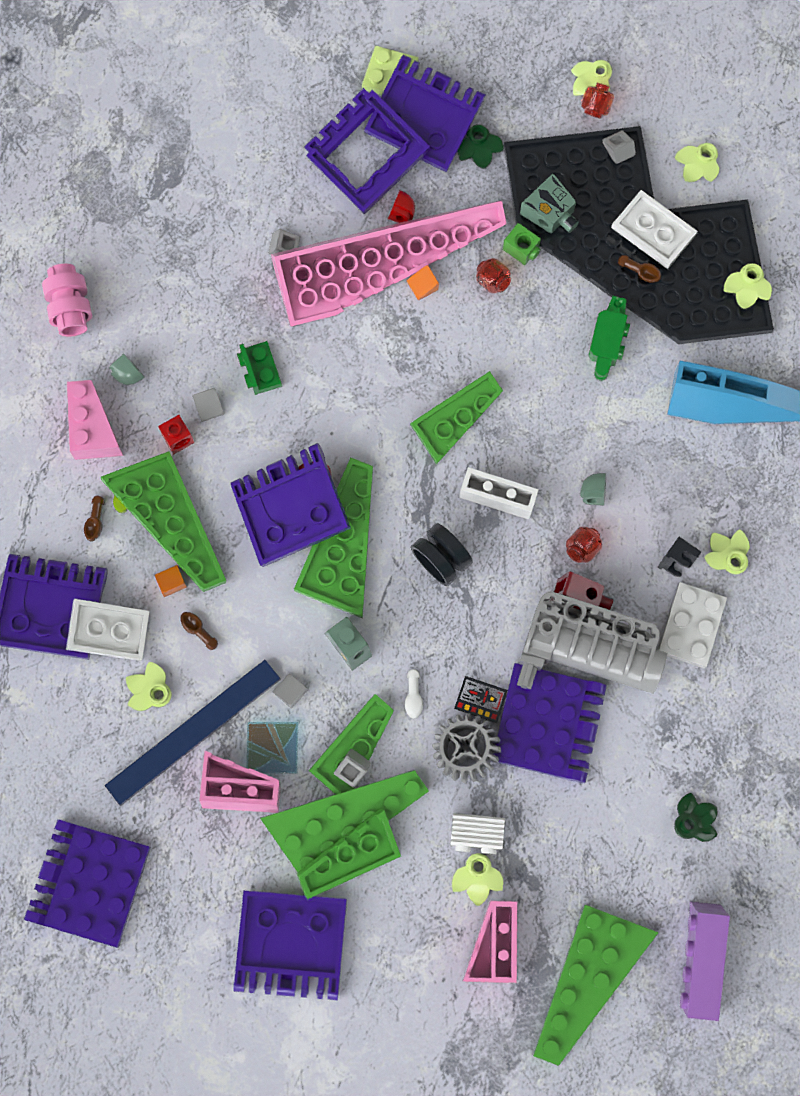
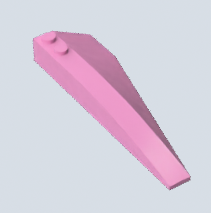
(344, 271)

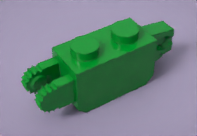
(607, 337)

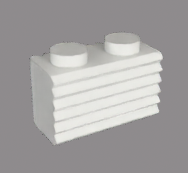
(477, 832)

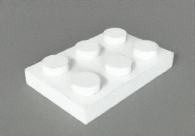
(654, 229)
(692, 625)
(107, 630)

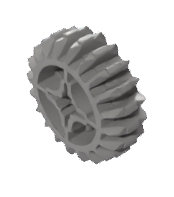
(460, 756)

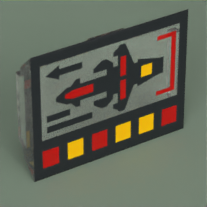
(480, 699)

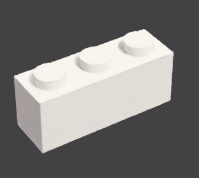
(498, 493)

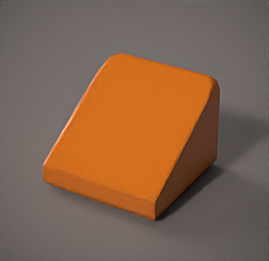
(423, 283)
(170, 581)

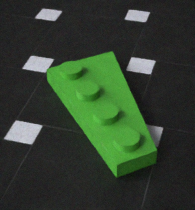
(450, 420)
(359, 735)
(356, 853)

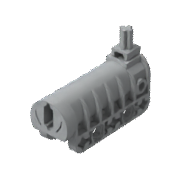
(591, 646)

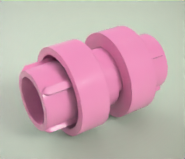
(67, 300)

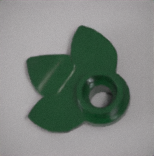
(480, 149)
(698, 816)

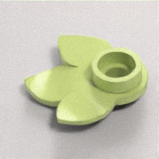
(588, 77)
(696, 164)
(748, 289)
(727, 549)
(145, 687)
(477, 883)

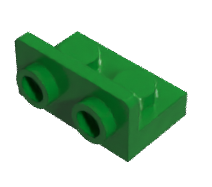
(260, 367)

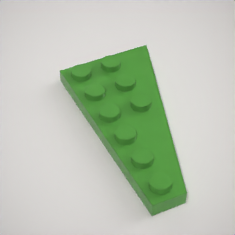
(163, 507)
(337, 565)
(319, 824)
(595, 966)

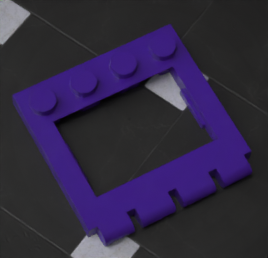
(390, 173)

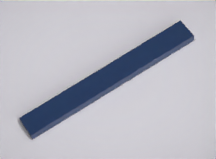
(192, 732)

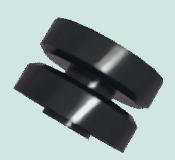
(441, 554)

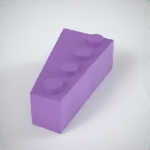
(705, 961)

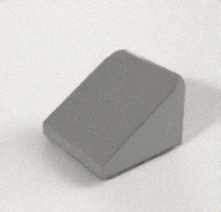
(619, 146)
(282, 241)
(208, 404)
(290, 690)
(352, 768)

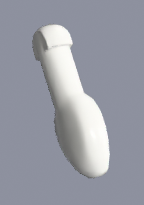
(413, 700)

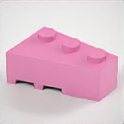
(88, 424)
(236, 787)
(496, 946)

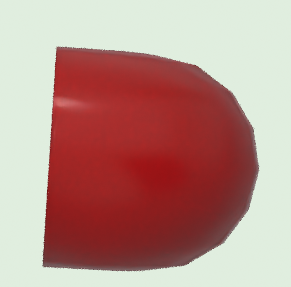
(403, 208)

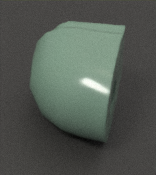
(125, 371)
(594, 489)

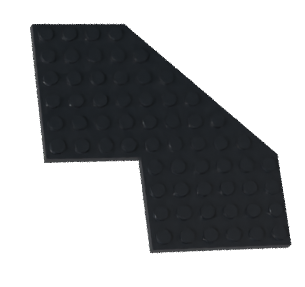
(690, 296)

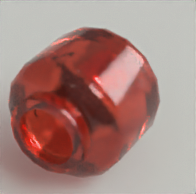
(597, 100)
(493, 275)
(584, 544)

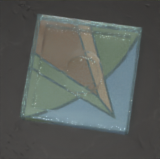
(272, 747)

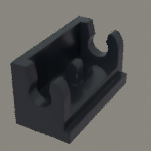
(680, 553)

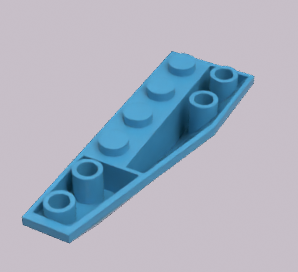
(730, 397)

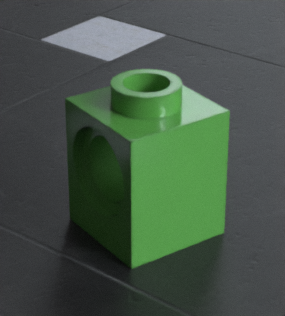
(522, 235)

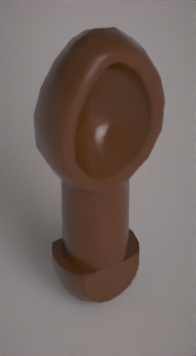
(645, 271)
(93, 525)
(194, 625)

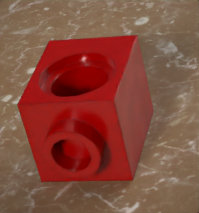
(176, 434)

